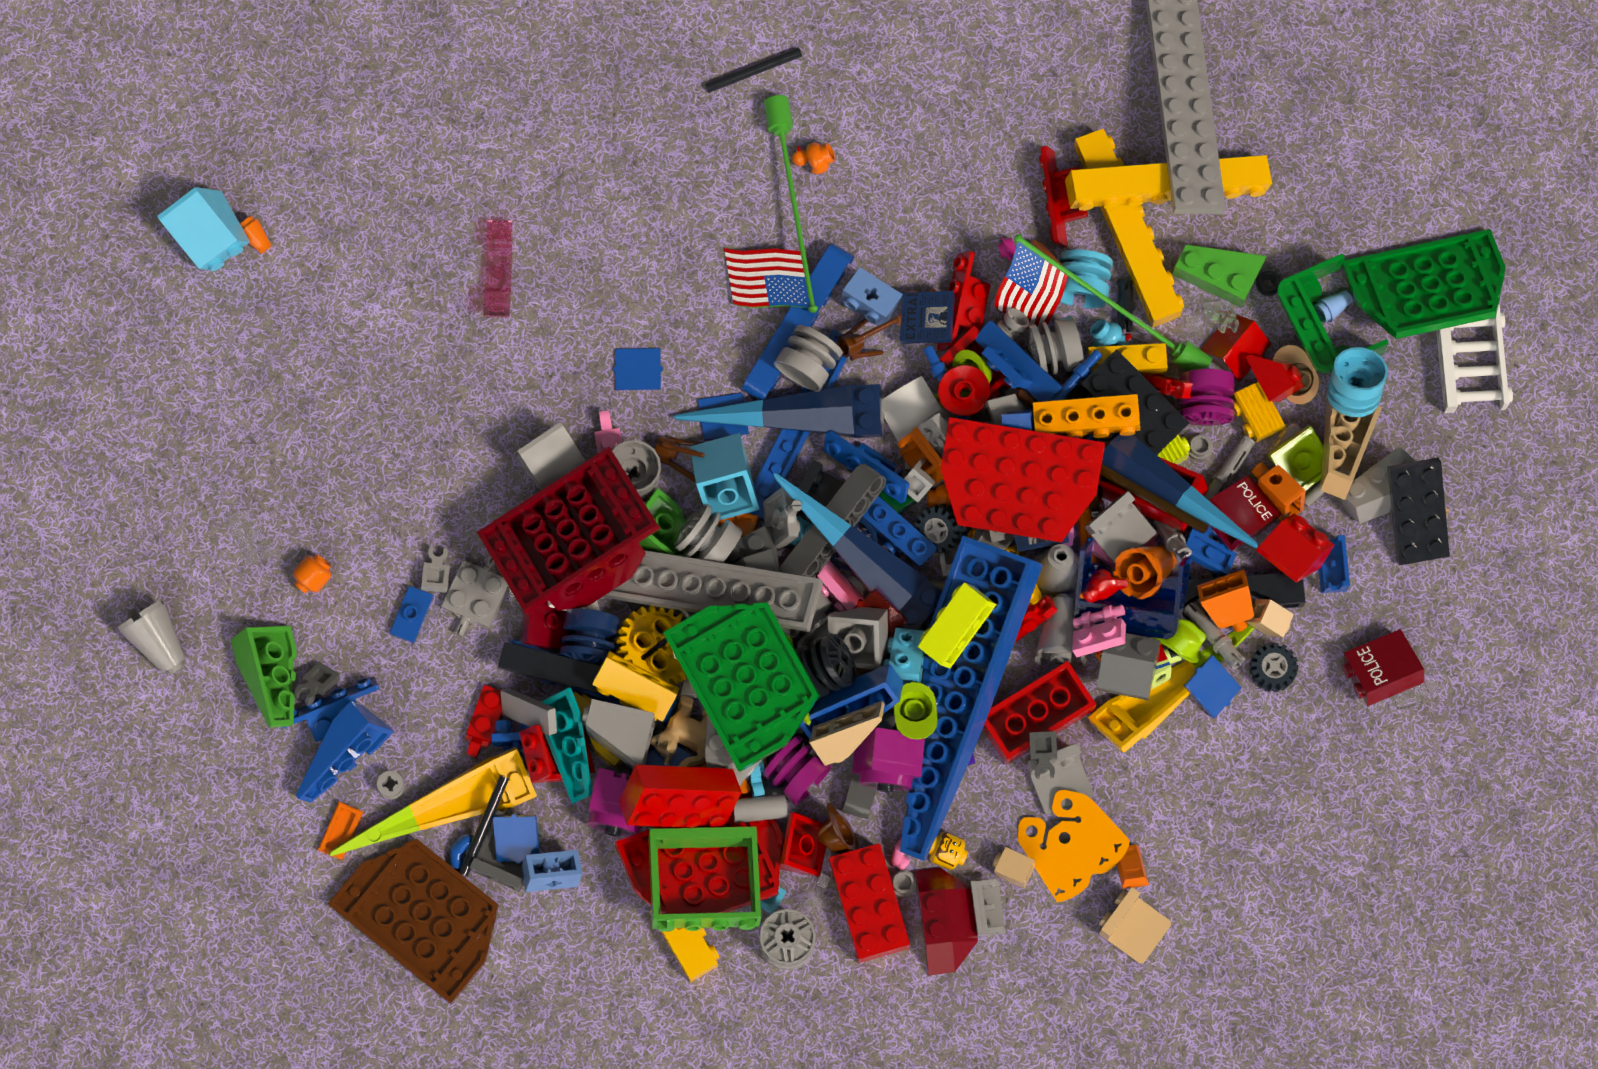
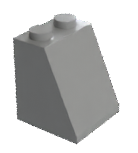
(550, 456)
(620, 730)

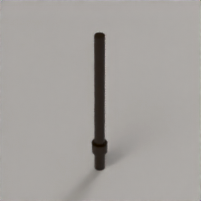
(1153, 499)

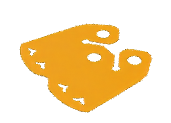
(1082, 854)

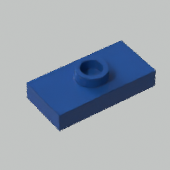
(411, 614)

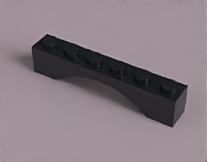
(1262, 586)

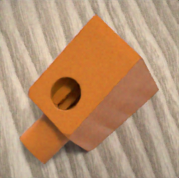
(1280, 489)
(1227, 600)

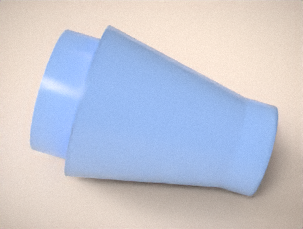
(1331, 306)

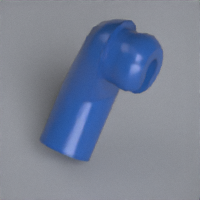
(457, 849)

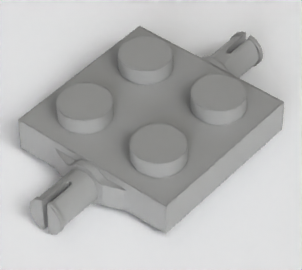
(781, 518)
(475, 595)

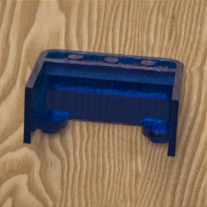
(1153, 616)

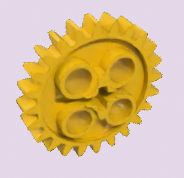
(642, 627)

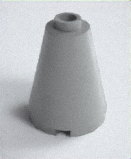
(1058, 569)
(1057, 635)
(155, 637)

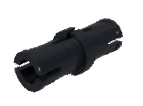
(1125, 300)

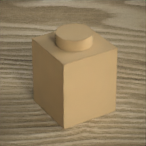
(1270, 618)
(1014, 867)

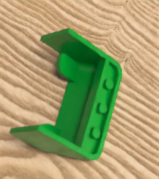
(1296, 297)

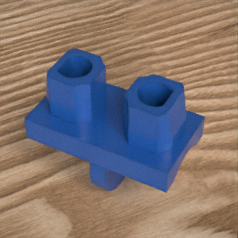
(504, 737)

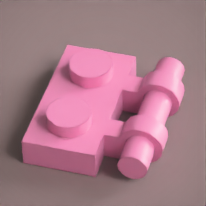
(1099, 636)

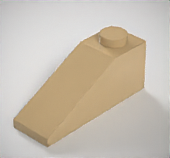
(841, 736)

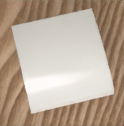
(909, 407)

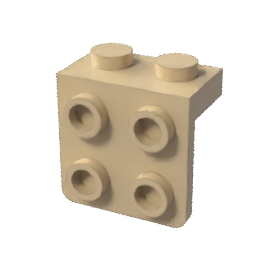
(1134, 926)

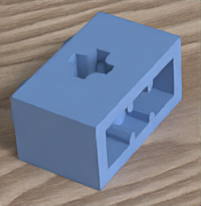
(866, 286)
(551, 870)

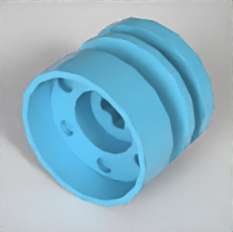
(1090, 267)
(1357, 382)

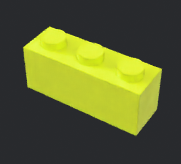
(956, 625)

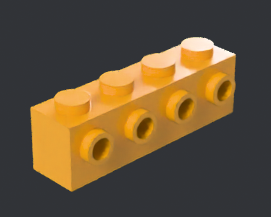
(1088, 416)

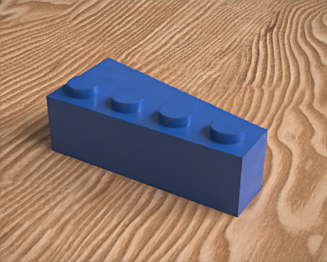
(875, 686)

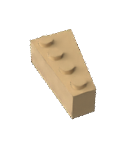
(1343, 449)

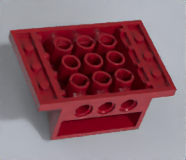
(572, 537)

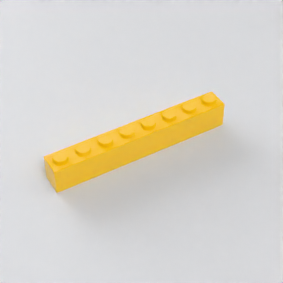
(1150, 183)
(1133, 238)

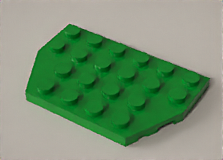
(1429, 284)
(744, 677)

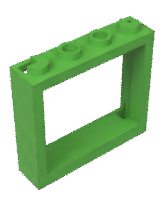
(702, 839)

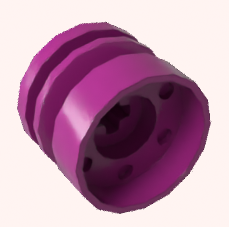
(1209, 397)
(796, 769)

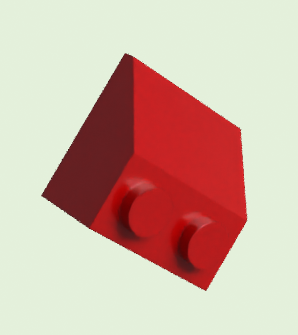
(1296, 547)

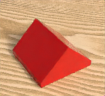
(1230, 348)
(801, 847)

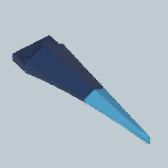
(846, 410)
(1141, 465)
(870, 562)

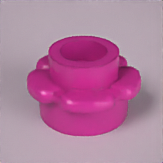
(1007, 248)

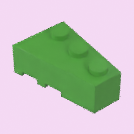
(1219, 271)

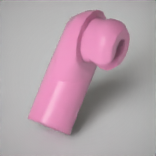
(898, 858)

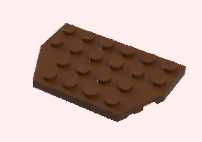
(421, 915)

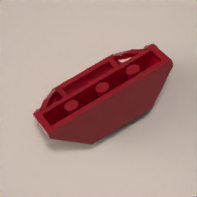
(945, 919)

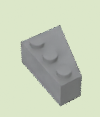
(1370, 492)

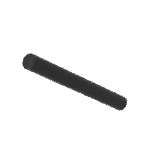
(753, 70)
(484, 824)

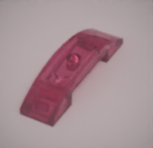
(498, 269)

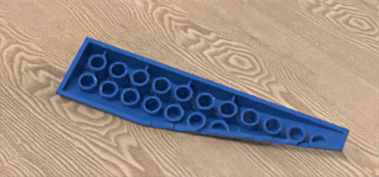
(969, 686)

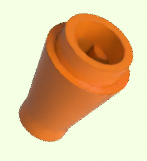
(256, 234)

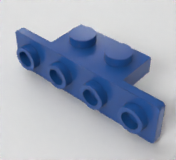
(1015, 363)
(854, 456)
(897, 534)
(324, 710)

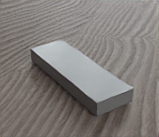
(528, 711)

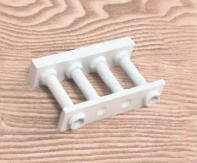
(1451, 372)

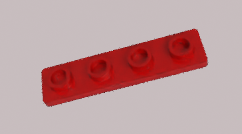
(1058, 202)
(970, 297)

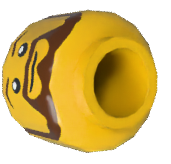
(948, 851)

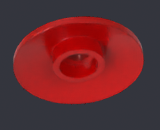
(961, 379)

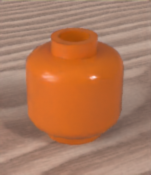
(312, 573)

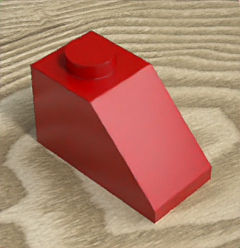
(1275, 377)

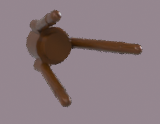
(852, 344)
(670, 448)

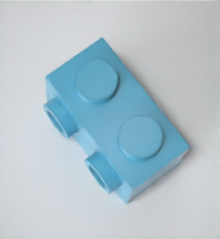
(905, 654)

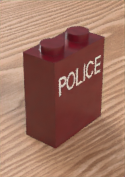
(1247, 508)
(1383, 668)

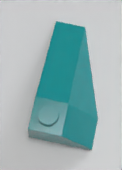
(569, 745)

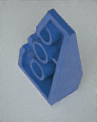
(348, 737)

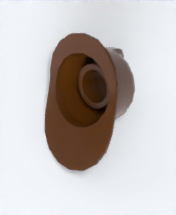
(837, 833)

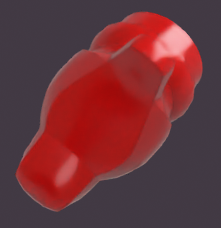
(1102, 586)

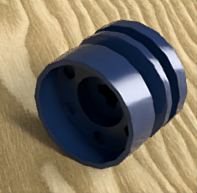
(589, 636)

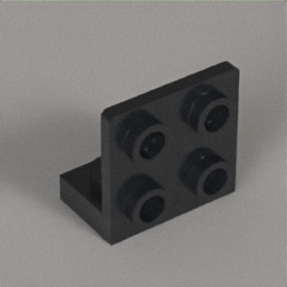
(818, 486)

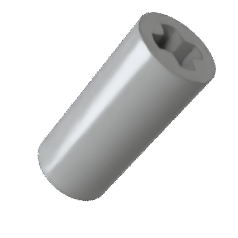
(760, 808)

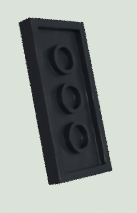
(1157, 416)
(1418, 511)

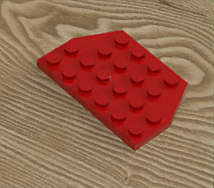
(1019, 478)
(704, 877)

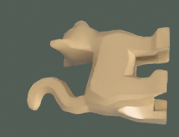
(685, 731)

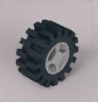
(942, 537)
(1279, 660)

